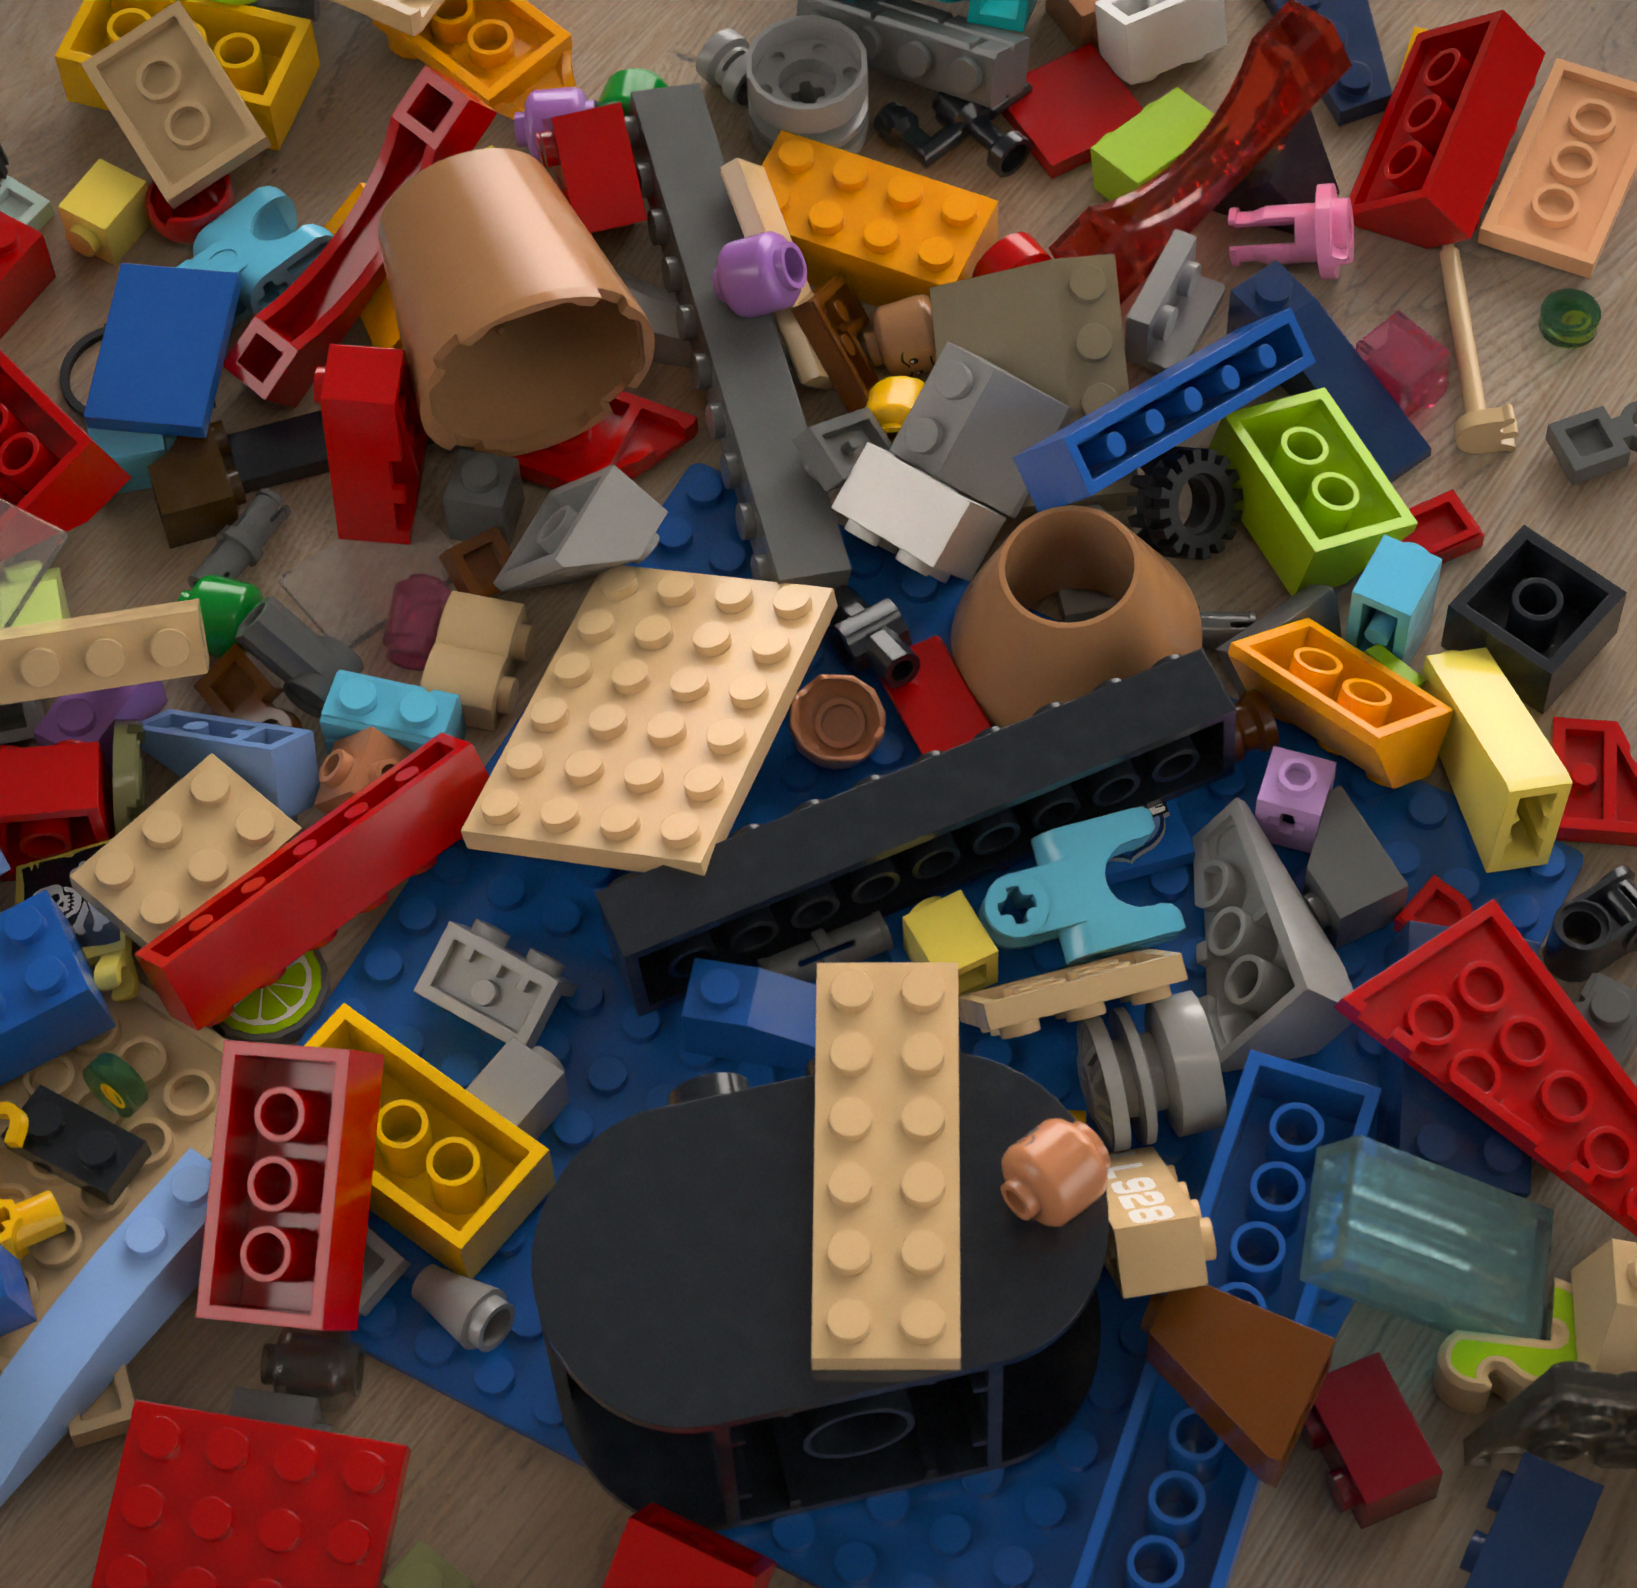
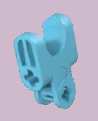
(261, 246)
(1071, 896)

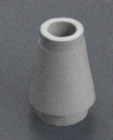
(465, 1307)

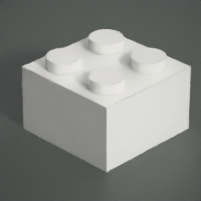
(908, 509)

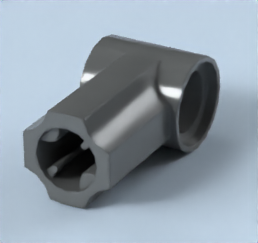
(296, 653)

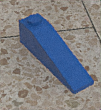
(749, 1015)

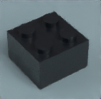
(1536, 616)

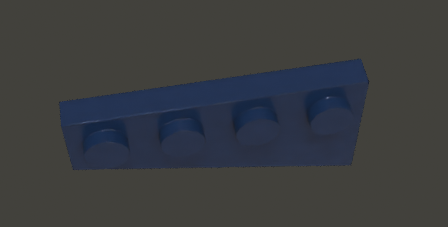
(1366, 85)

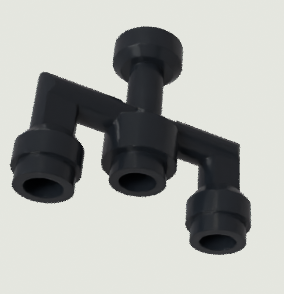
(959, 119)

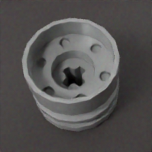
(808, 81)
(1162, 1069)

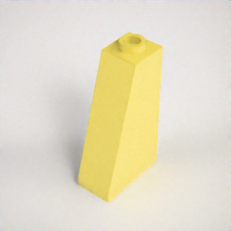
(1497, 761)

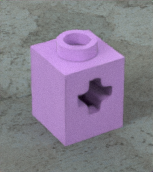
(1296, 787)

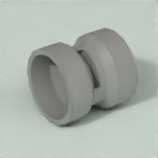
(724, 65)

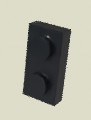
(80, 1145)

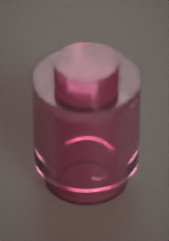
(414, 620)

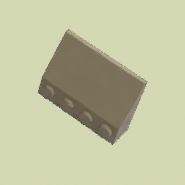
(1051, 328)

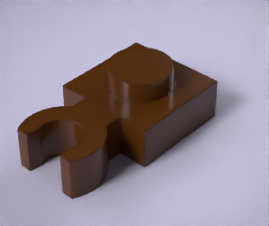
(244, 689)

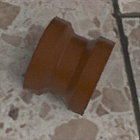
(1254, 725)

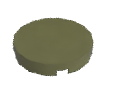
(128, 772)

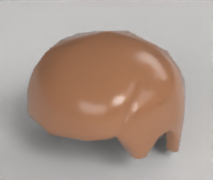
(837, 721)

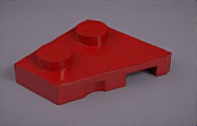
(1603, 781)

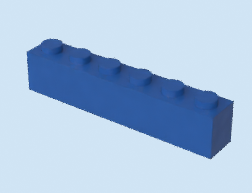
(1163, 411)

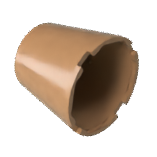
(506, 306)

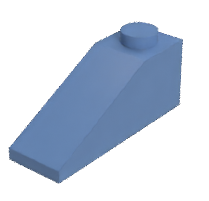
(267, 756)

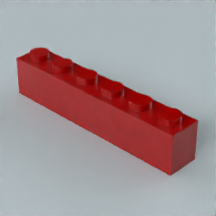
(315, 884)

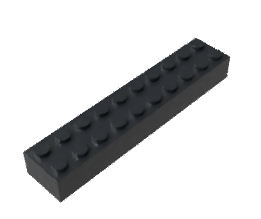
(923, 826)

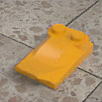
(491, 49)

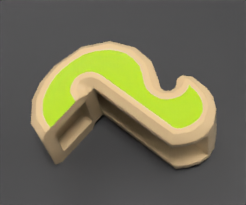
(1479, 1363)

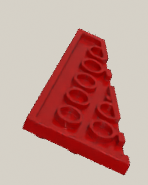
(1513, 1050)

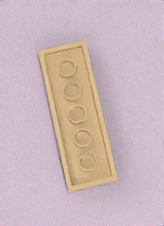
(886, 1168)

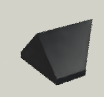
(1285, 173)

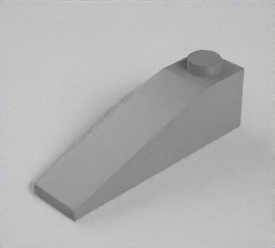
(1263, 949)

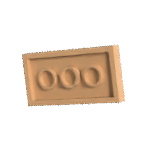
(1567, 171)

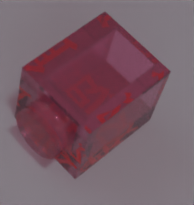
(1407, 362)

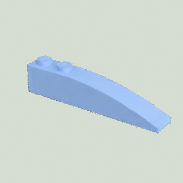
(103, 1318)

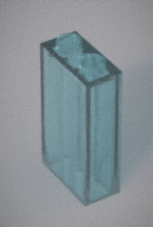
(1425, 1241)

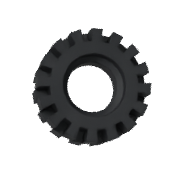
(1211, 503)

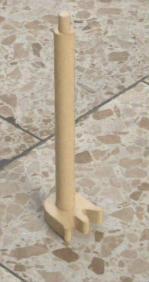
(1479, 428)

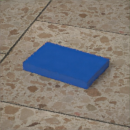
(163, 350)

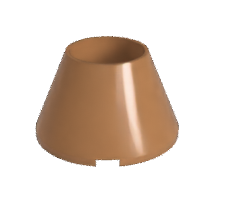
(1025, 661)

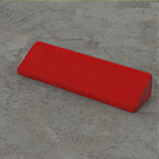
(938, 701)

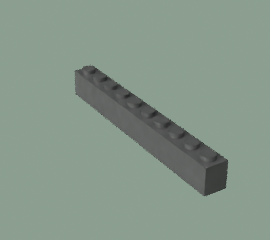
(733, 357)

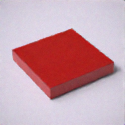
(1071, 109)

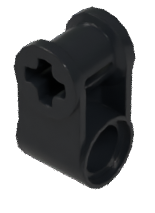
(1603, 919)

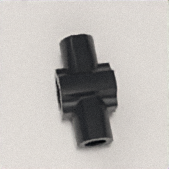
(872, 638)

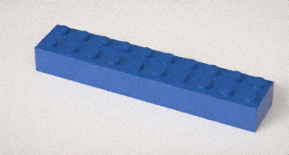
(1175, 1488)

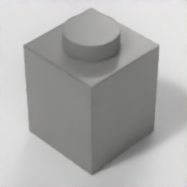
(523, 1086)

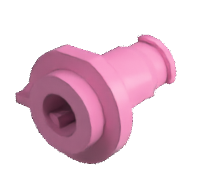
(1321, 233)

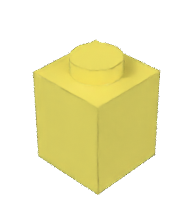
(105, 212)
(952, 932)

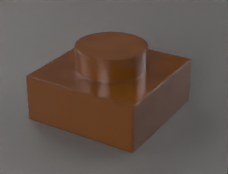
(477, 562)

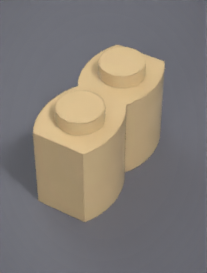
(478, 656)

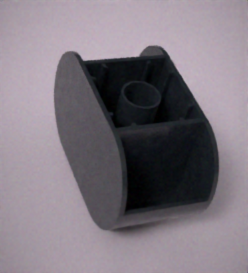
(685, 1311)

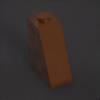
(1239, 1370)

